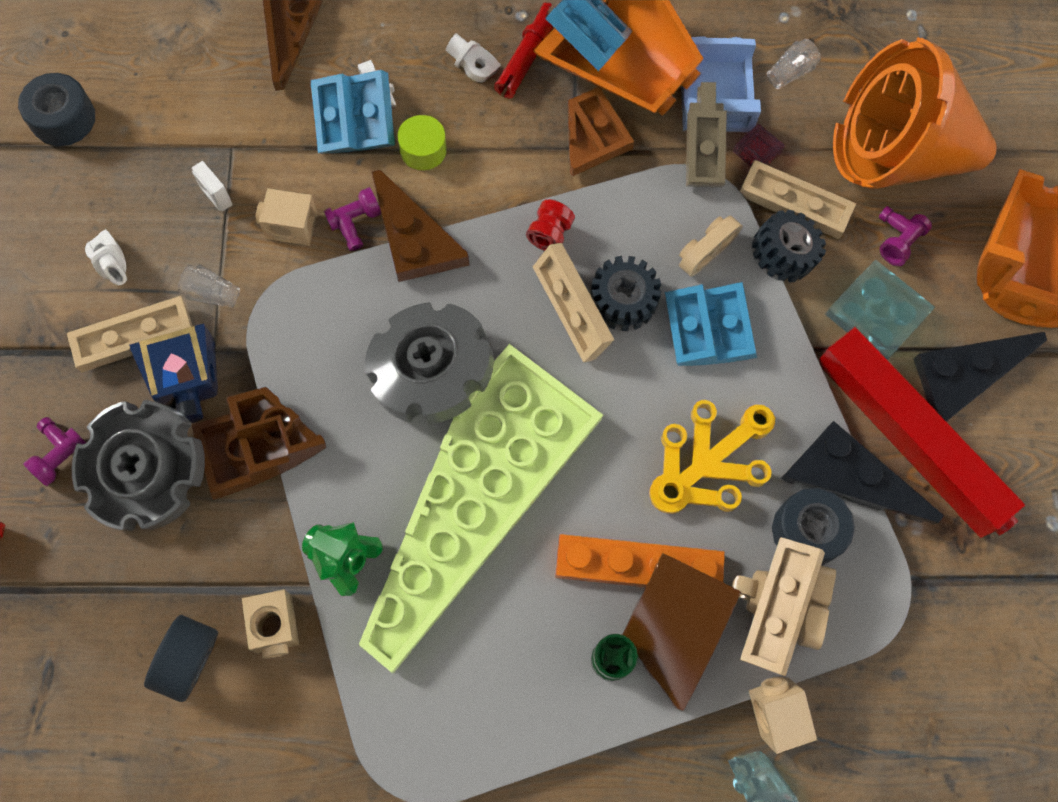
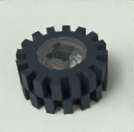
(620, 305)

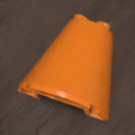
(646, 66)
(1022, 255)

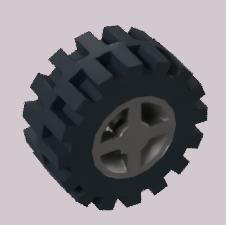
(788, 246)

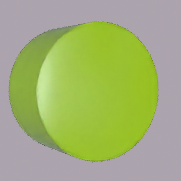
(422, 142)

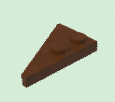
(287, 30)
(414, 238)

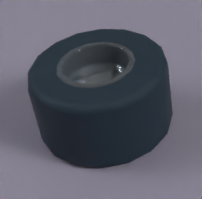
(56, 109)
(825, 518)
(180, 658)

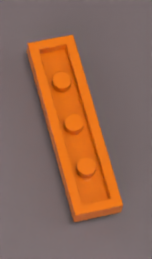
(626, 561)

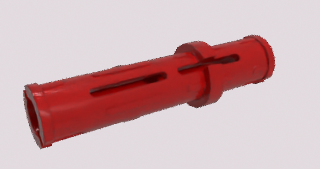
(524, 54)

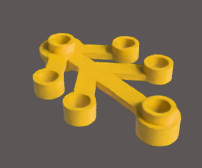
(708, 461)

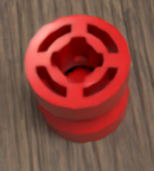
(552, 222)

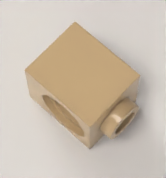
(287, 216)
(261, 607)
(782, 714)

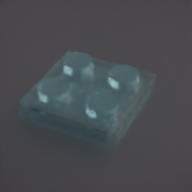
(880, 308)

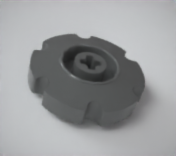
(429, 362)
(138, 465)

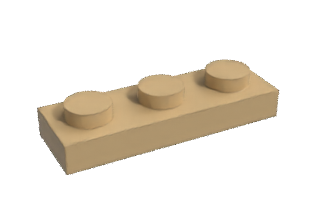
(785, 192)
(573, 302)
(111, 338)
(782, 606)

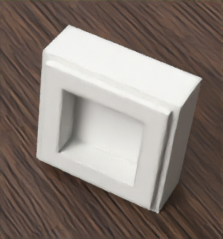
(211, 186)

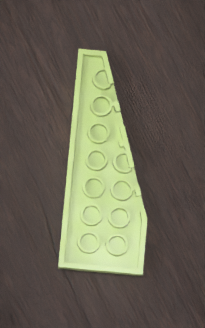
(479, 488)

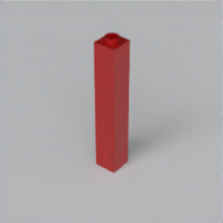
(921, 435)

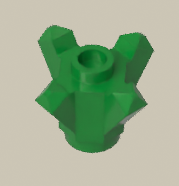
(340, 554)

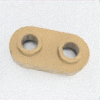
(718, 237)

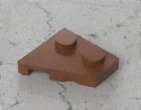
(594, 131)

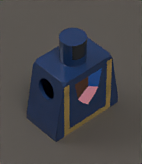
(179, 369)

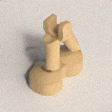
(817, 613)

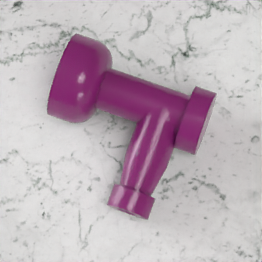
(342, 217)
(897, 249)
(64, 445)

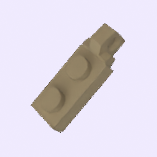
(706, 139)

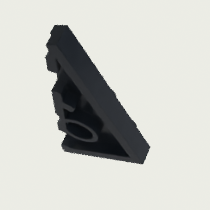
(962, 373)
(850, 470)

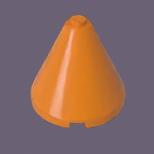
(910, 120)

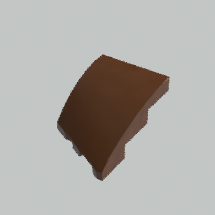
(253, 442)
(679, 625)

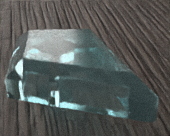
(759, 779)

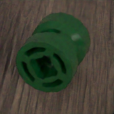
(618, 652)

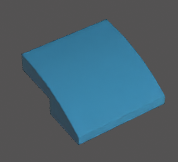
(590, 28)
(352, 112)
(710, 325)

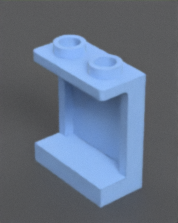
(730, 66)

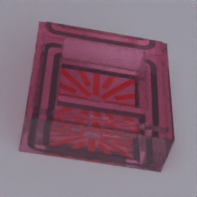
(758, 146)

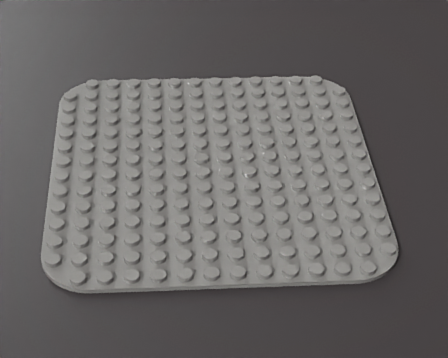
(508, 666)

